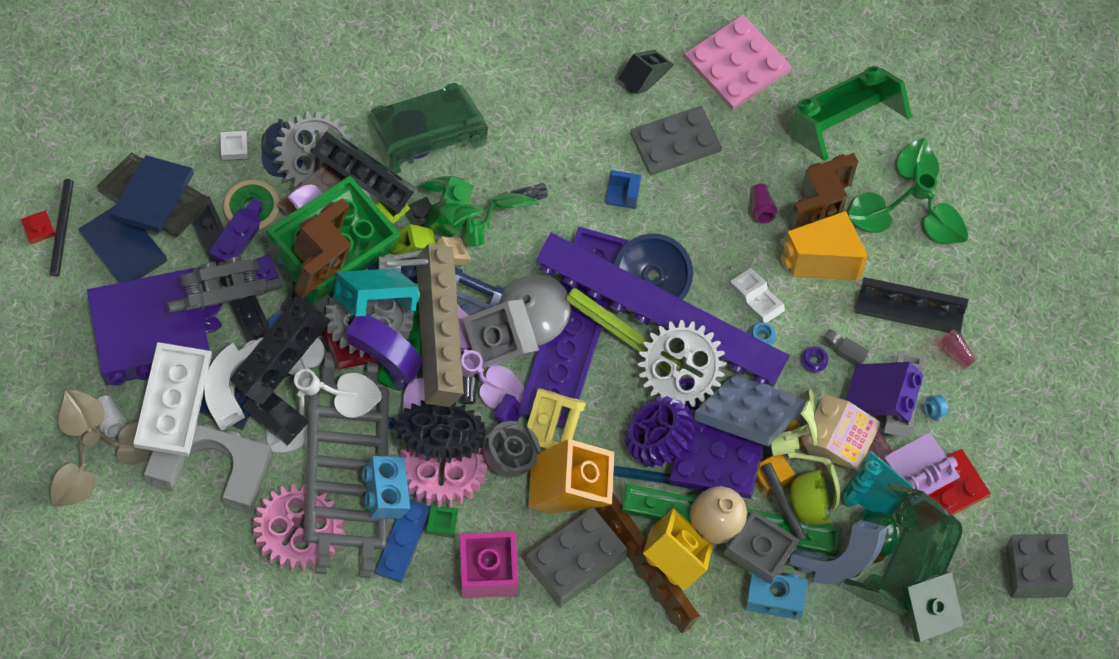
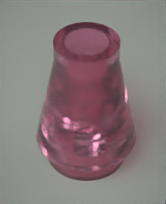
(957, 348)

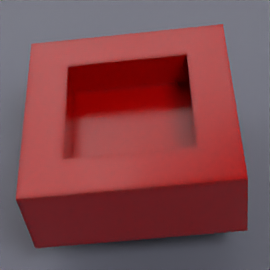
(38, 227)

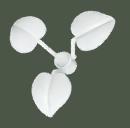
(354, 395)

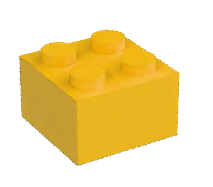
(678, 550)

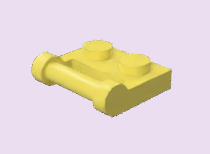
(546, 415)

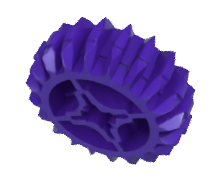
(659, 431)

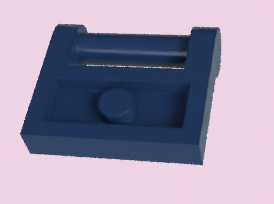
(471, 305)

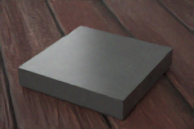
(762, 547)

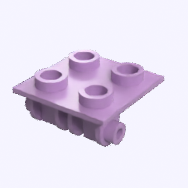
(924, 464)

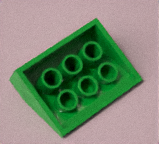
(363, 227)

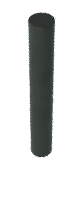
(783, 501)

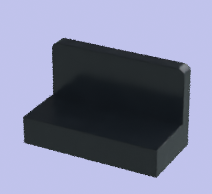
(277, 417)

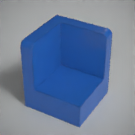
(623, 189)

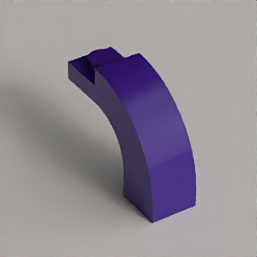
(387, 347)

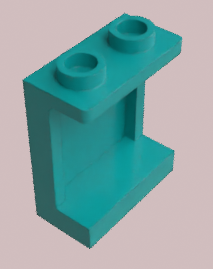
(356, 287)

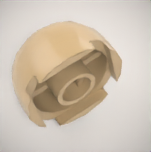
(718, 514)

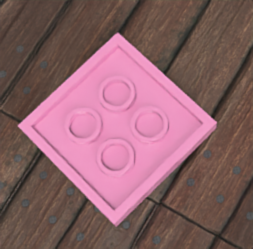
(737, 62)

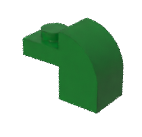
(454, 192)

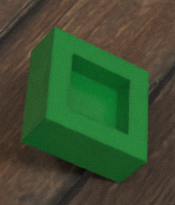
(442, 521)

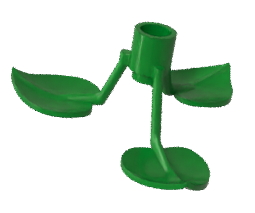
(920, 164)
(473, 226)

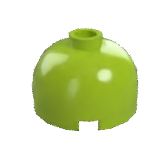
(810, 498)

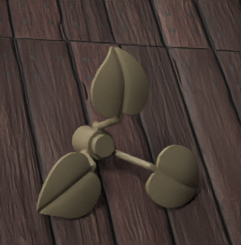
(78, 418)

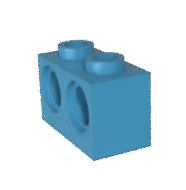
(392, 488)

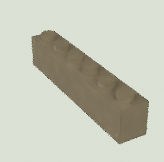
(439, 326)

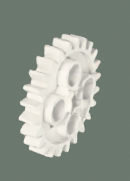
(694, 342)

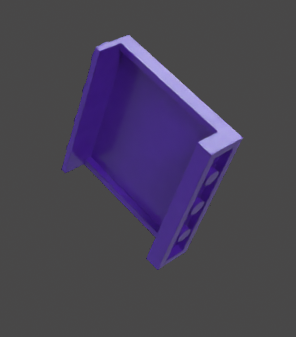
(134, 317)

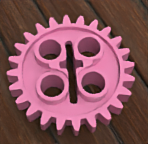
(469, 471)
(278, 514)

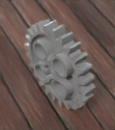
(292, 150)
(384, 310)

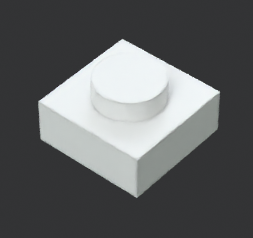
(234, 145)

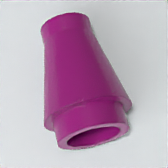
(763, 206)

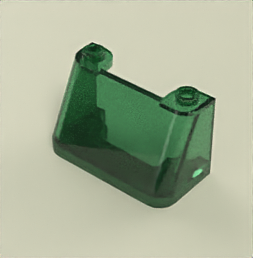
(426, 125)

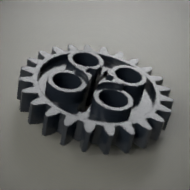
(440, 431)

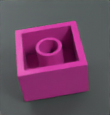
(489, 564)

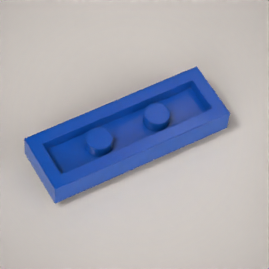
(403, 542)

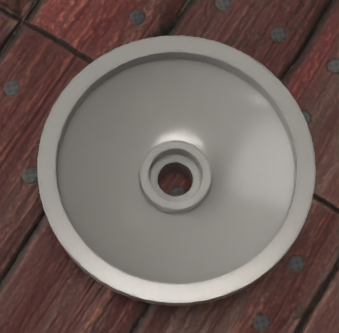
(547, 305)

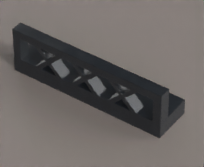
(911, 306)

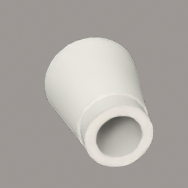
(112, 417)

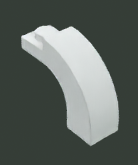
(219, 388)

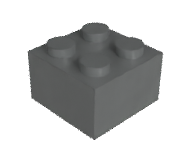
(1039, 566)

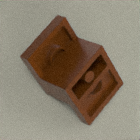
(824, 190)
(321, 247)

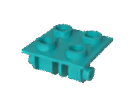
(869, 486)

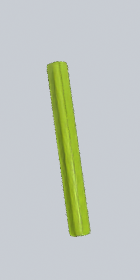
(614, 325)

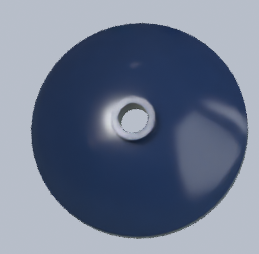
(661, 255)

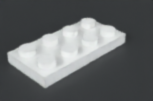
(172, 399)

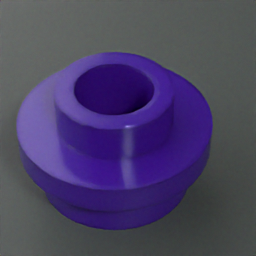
(818, 353)

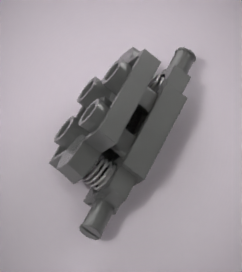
(209, 294)

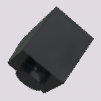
(644, 71)

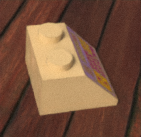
(842, 432)

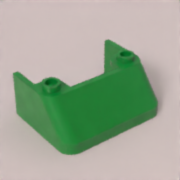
(844, 101)

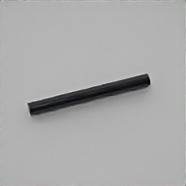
(61, 228)

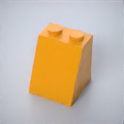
(825, 250)
(571, 478)

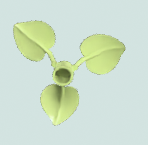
(788, 442)

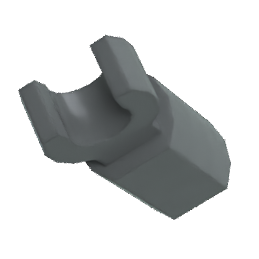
(845, 347)

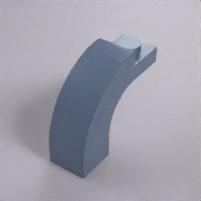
(863, 549)

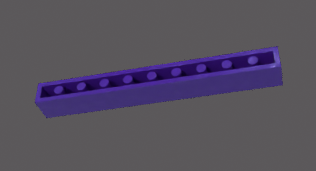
(657, 307)

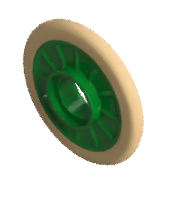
(246, 191)

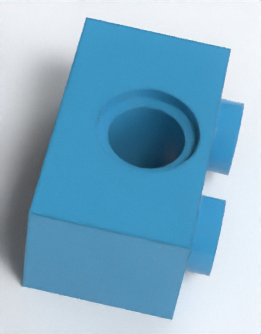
(789, 605)

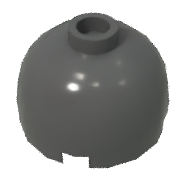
(511, 449)

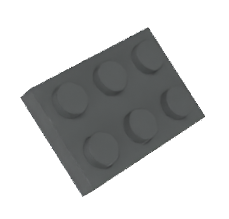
(676, 140)

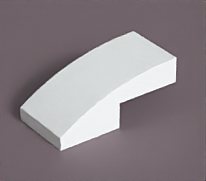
(756, 296)

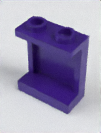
(885, 388)

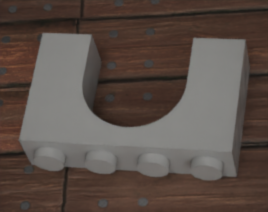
(249, 461)

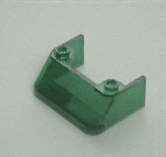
(922, 550)

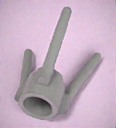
(397, 261)

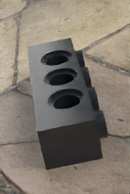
(364, 169)
(280, 350)

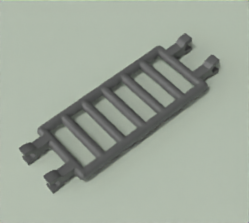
(324, 540)

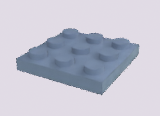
(750, 410)

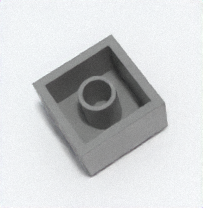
(501, 333)

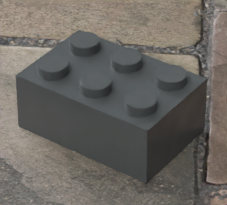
(576, 557)

